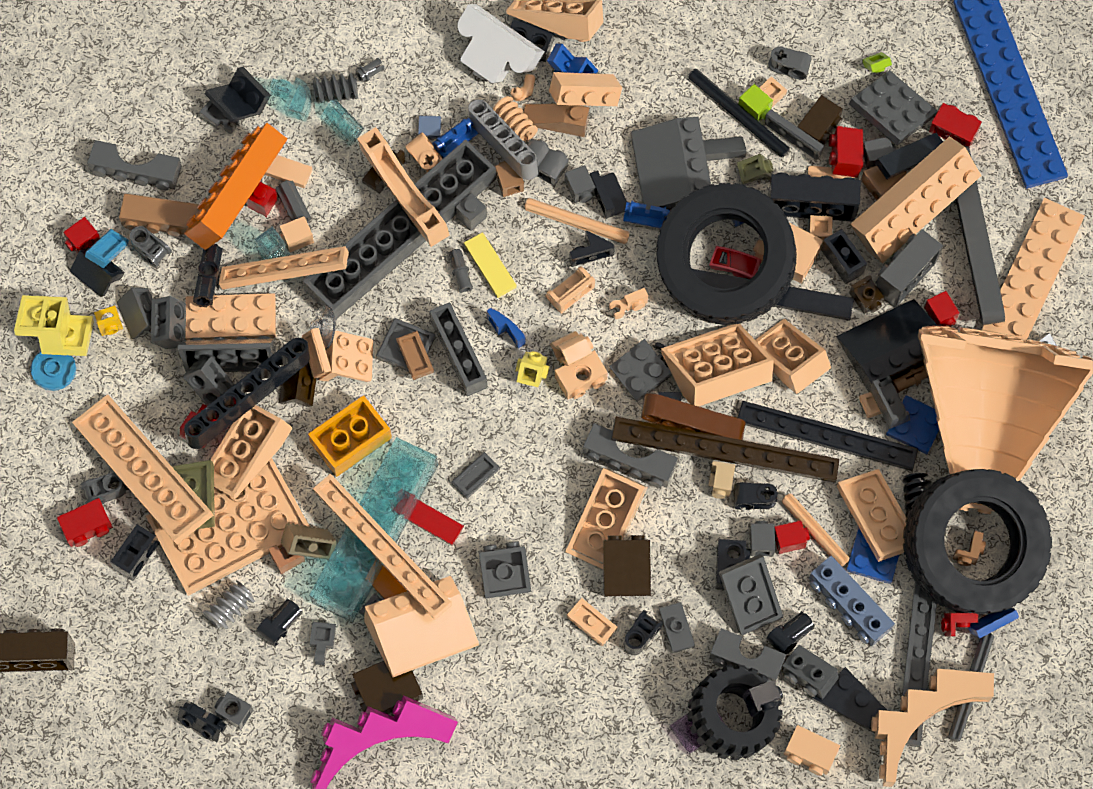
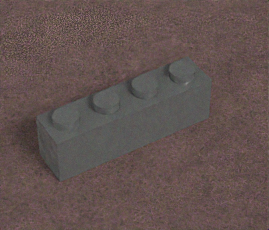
(458, 349)

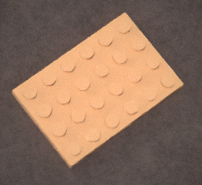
(241, 531)

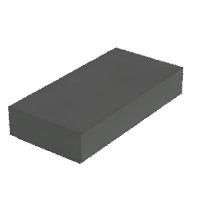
(475, 475)

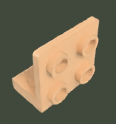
(350, 357)

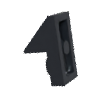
(596, 249)

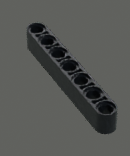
(242, 402)

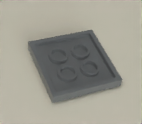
(893, 107)

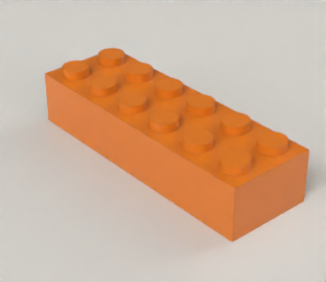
(235, 186)

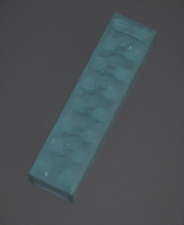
(390, 503)

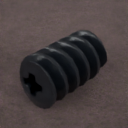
(914, 485)

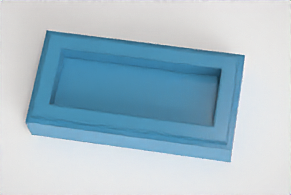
(107, 248)

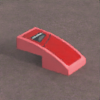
(735, 261)

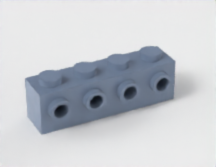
(851, 601)

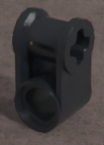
(752, 495)
(644, 630)

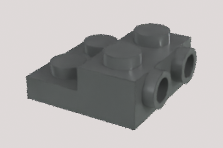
(504, 570)

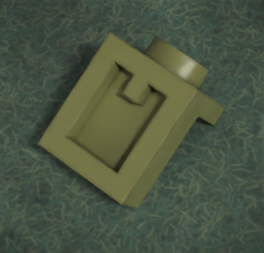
(755, 168)

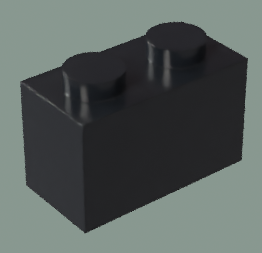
(843, 256)

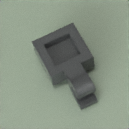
(322, 637)

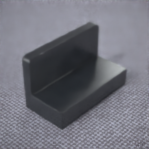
(609, 194)
(93, 275)

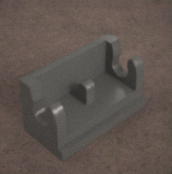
(889, 402)

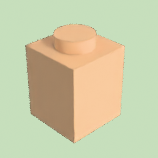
(296, 234)

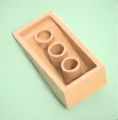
(563, 17)
(247, 449)
(606, 514)

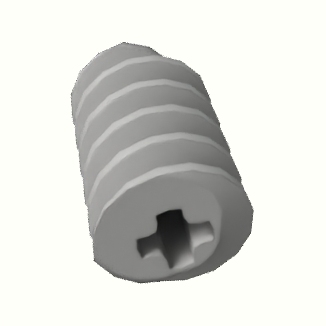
(229, 605)

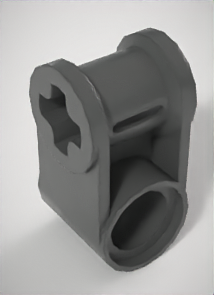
(792, 62)
(152, 248)
(101, 488)

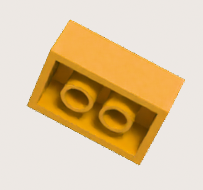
(350, 436)

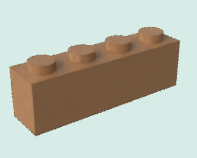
(156, 214)

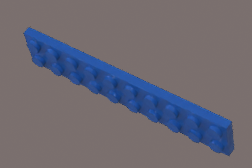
(1011, 92)

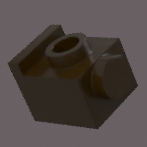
(864, 302)

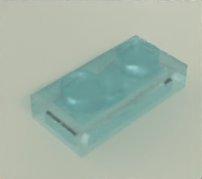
(342, 122)

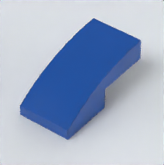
(502, 324)

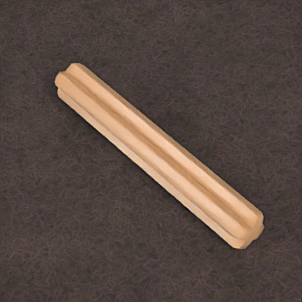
(815, 529)

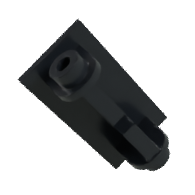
(192, 717)

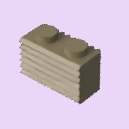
(308, 541)

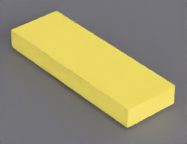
(490, 265)

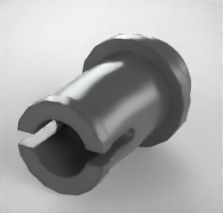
(369, 70)

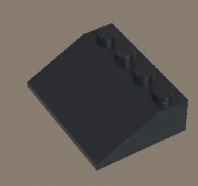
(887, 343)

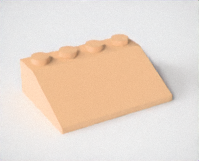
(718, 364)
(411, 637)

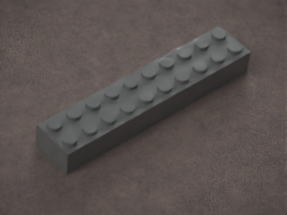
(392, 233)

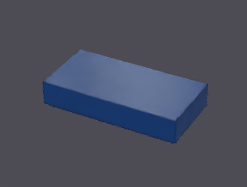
(992, 622)

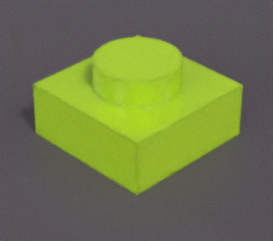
(877, 62)

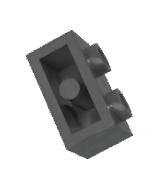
(810, 672)

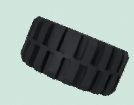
(709, 725)

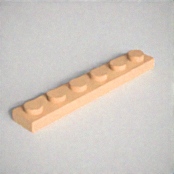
(284, 267)

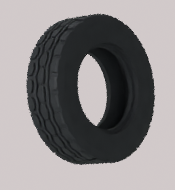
(726, 203)
(1027, 533)

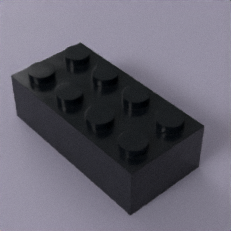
(816, 196)

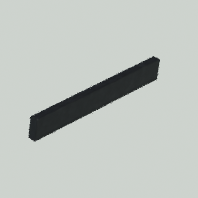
(794, 299)
(828, 435)

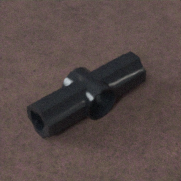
(208, 276)

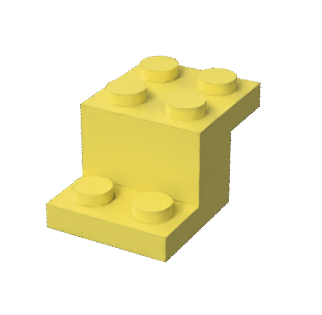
(53, 325)

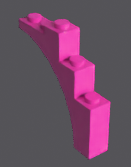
(346, 741)

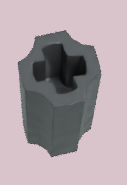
(292, 201)

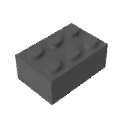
(908, 267)

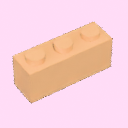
(585, 89)

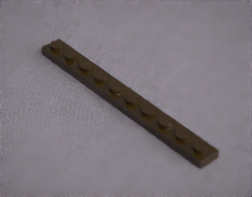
(725, 449)

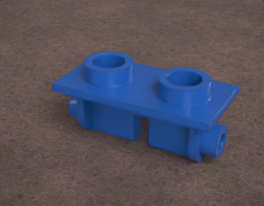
(454, 137)
(638, 214)

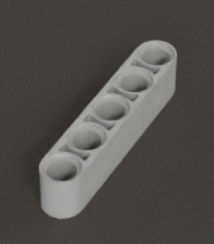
(503, 139)

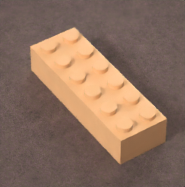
(916, 199)

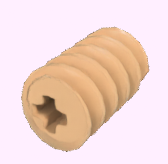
(515, 118)

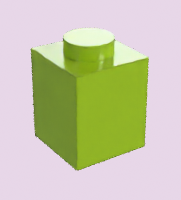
(756, 102)

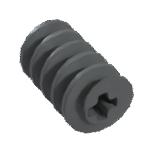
(335, 87)

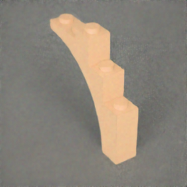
(948, 688)

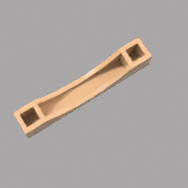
(403, 189)

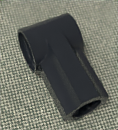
(276, 626)
(786, 637)

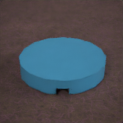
(53, 371)

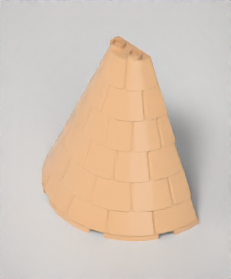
(998, 396)

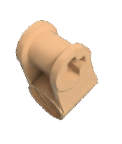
(423, 152)

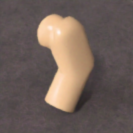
(526, 90)

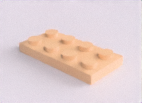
(232, 317)
(875, 513)

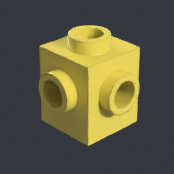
(532, 369)

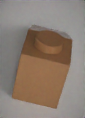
(559, 118)

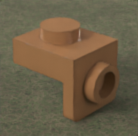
(976, 547)

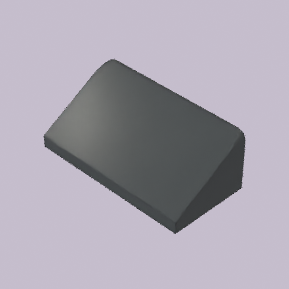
(724, 148)

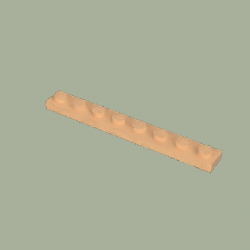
(382, 547)

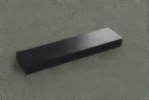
(907, 156)

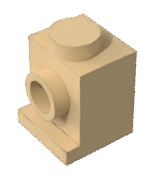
(721, 479)

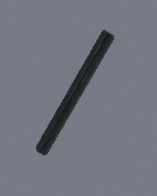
(739, 113)

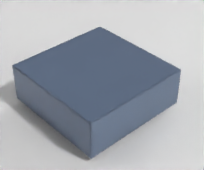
(430, 126)

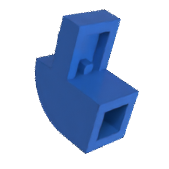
(565, 62)

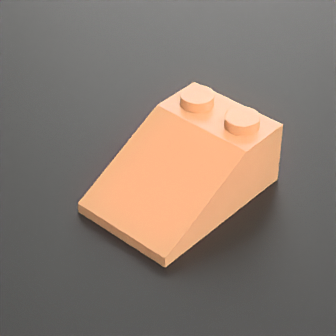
(795, 355)

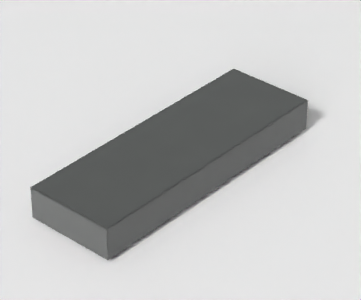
(794, 134)

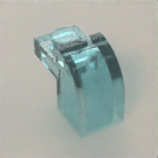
(297, 95)
(270, 245)

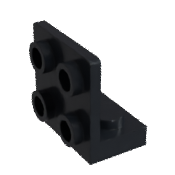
(241, 97)

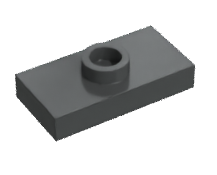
(676, 627)

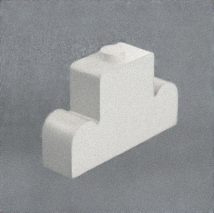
(495, 46)

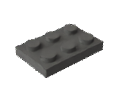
(751, 594)

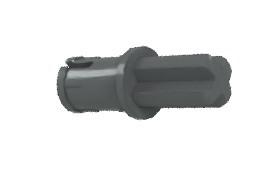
(460, 270)

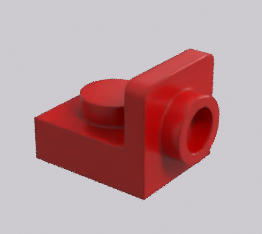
(960, 619)

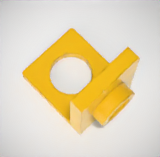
(109, 325)

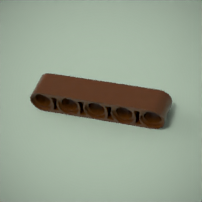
(686, 416)

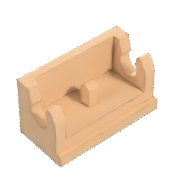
(571, 290)

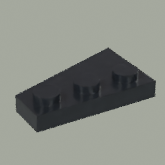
(851, 700)

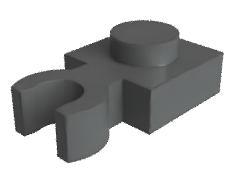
(216, 117)

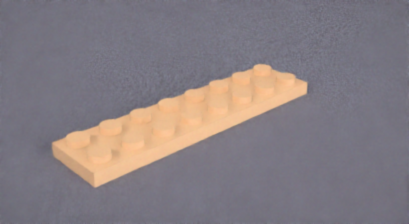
(1036, 268)
(142, 469)

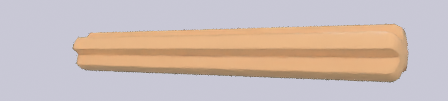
(577, 220)

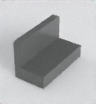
(136, 310)

